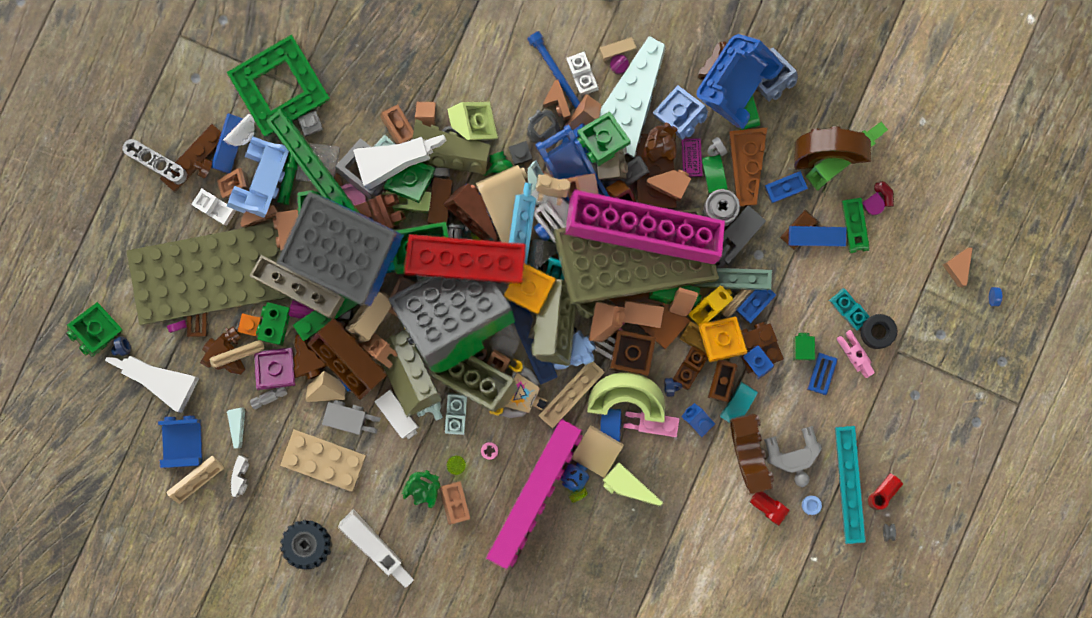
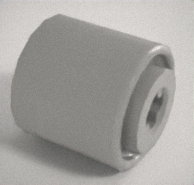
(711, 206)

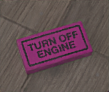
(692, 157)

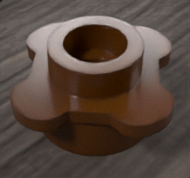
(232, 335)

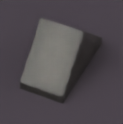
(540, 252)

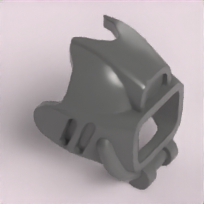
(552, 130)

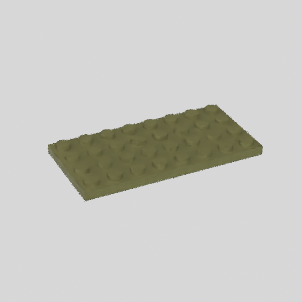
(608, 270)
(201, 273)

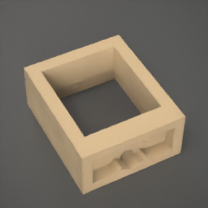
(368, 318)

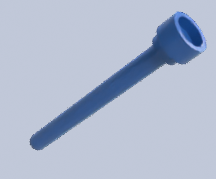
(536, 40)

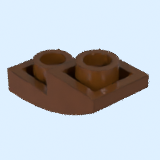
(690, 367)

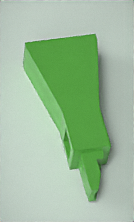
(831, 167)

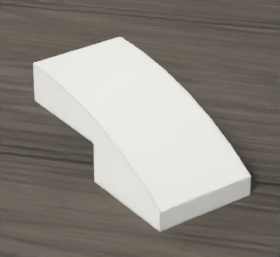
(213, 207)

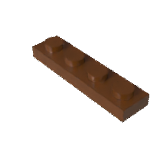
(198, 151)

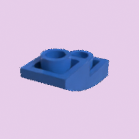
(612, 424)

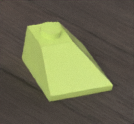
(473, 120)

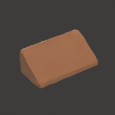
(397, 125)

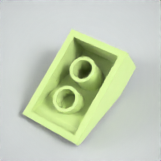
(626, 484)

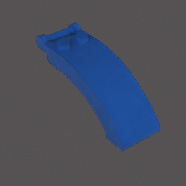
(567, 159)

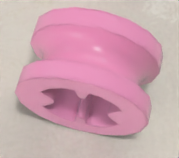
(494, 454)

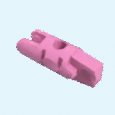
(860, 363)

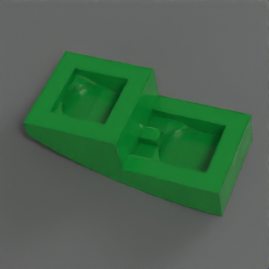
(714, 173)

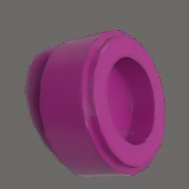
(619, 64)

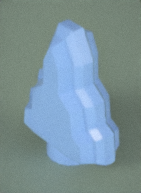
(581, 351)

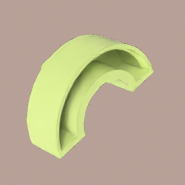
(628, 388)

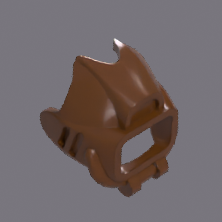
(661, 147)

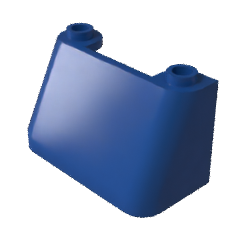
(737, 76)

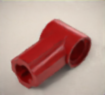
(886, 491)
(773, 509)

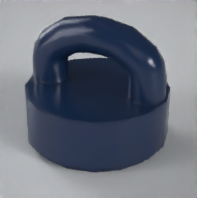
(121, 346)
(671, 387)

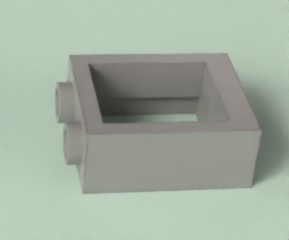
(346, 162)

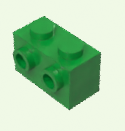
(274, 324)

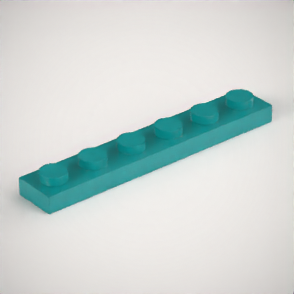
(850, 485)

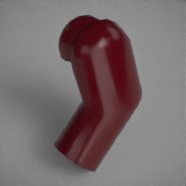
(887, 191)

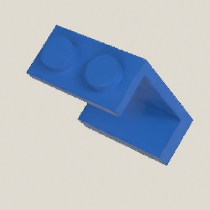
(181, 442)

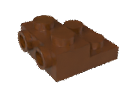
(765, 338)

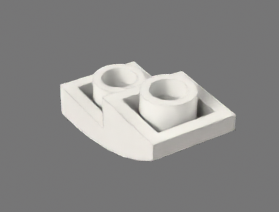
(582, 74)
(238, 483)

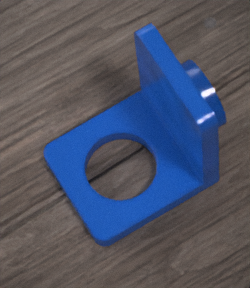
(758, 362)

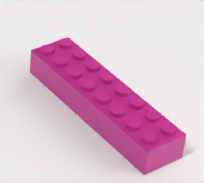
(645, 227)
(533, 494)

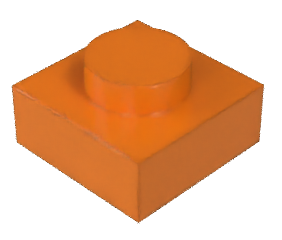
(248, 324)

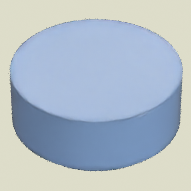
(811, 505)

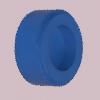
(541, 232)
(995, 296)

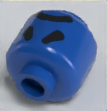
(575, 477)

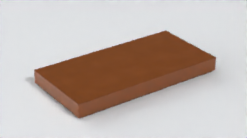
(671, 323)

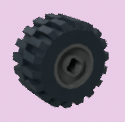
(305, 544)

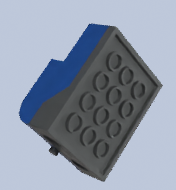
(340, 249)

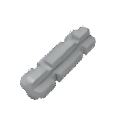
(268, 397)

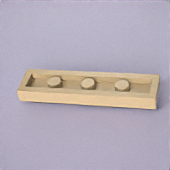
(571, 394)

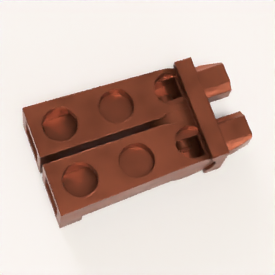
(382, 211)

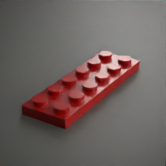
(465, 259)

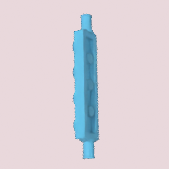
(523, 218)

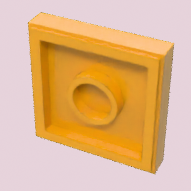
(532, 291)
(722, 339)

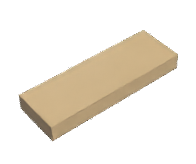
(195, 479)

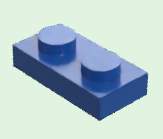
(786, 187)
(755, 304)

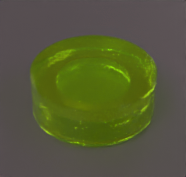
(456, 465)
(578, 495)

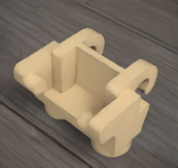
(552, 187)

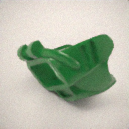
(421, 490)

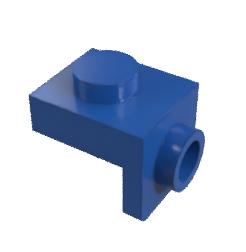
(698, 419)

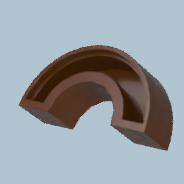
(831, 143)
(749, 454)

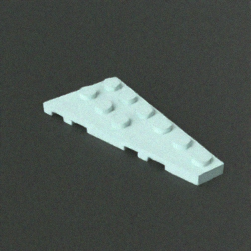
(633, 93)

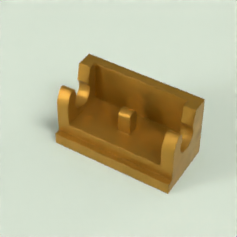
(693, 336)

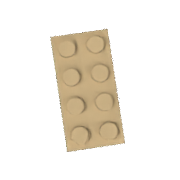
(323, 460)

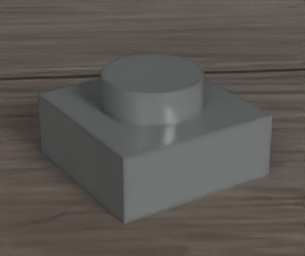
(520, 153)

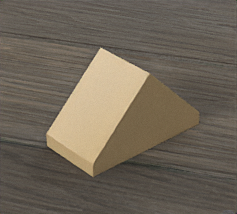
(325, 388)

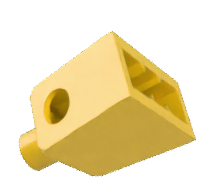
(717, 300)

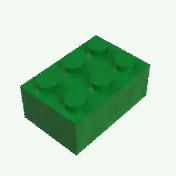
(434, 230)

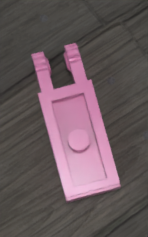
(668, 428)

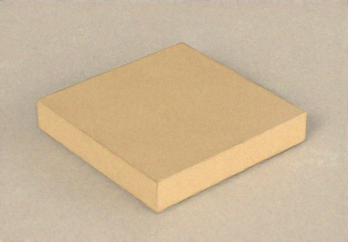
(597, 451)

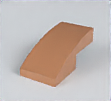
(683, 302)

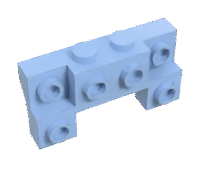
(267, 175)

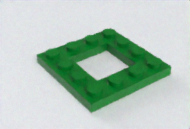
(283, 51)

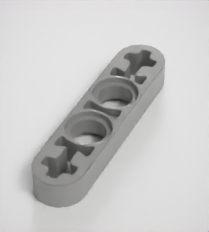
(155, 160)

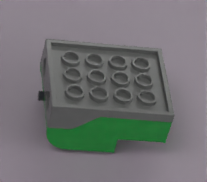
(450, 318)

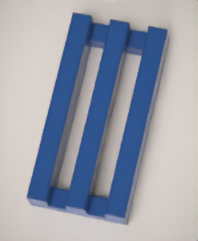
(815, 371)

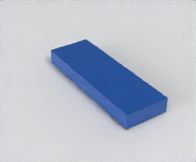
(226, 153)
(817, 236)

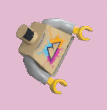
(525, 396)

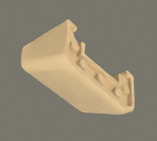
(499, 197)

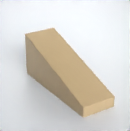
(609, 51)

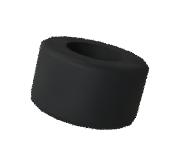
(870, 340)

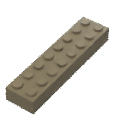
(297, 287)

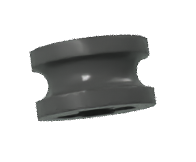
(889, 532)

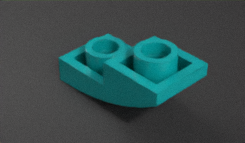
(849, 309)
(739, 403)

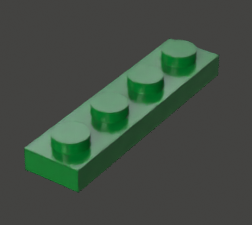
(315, 321)

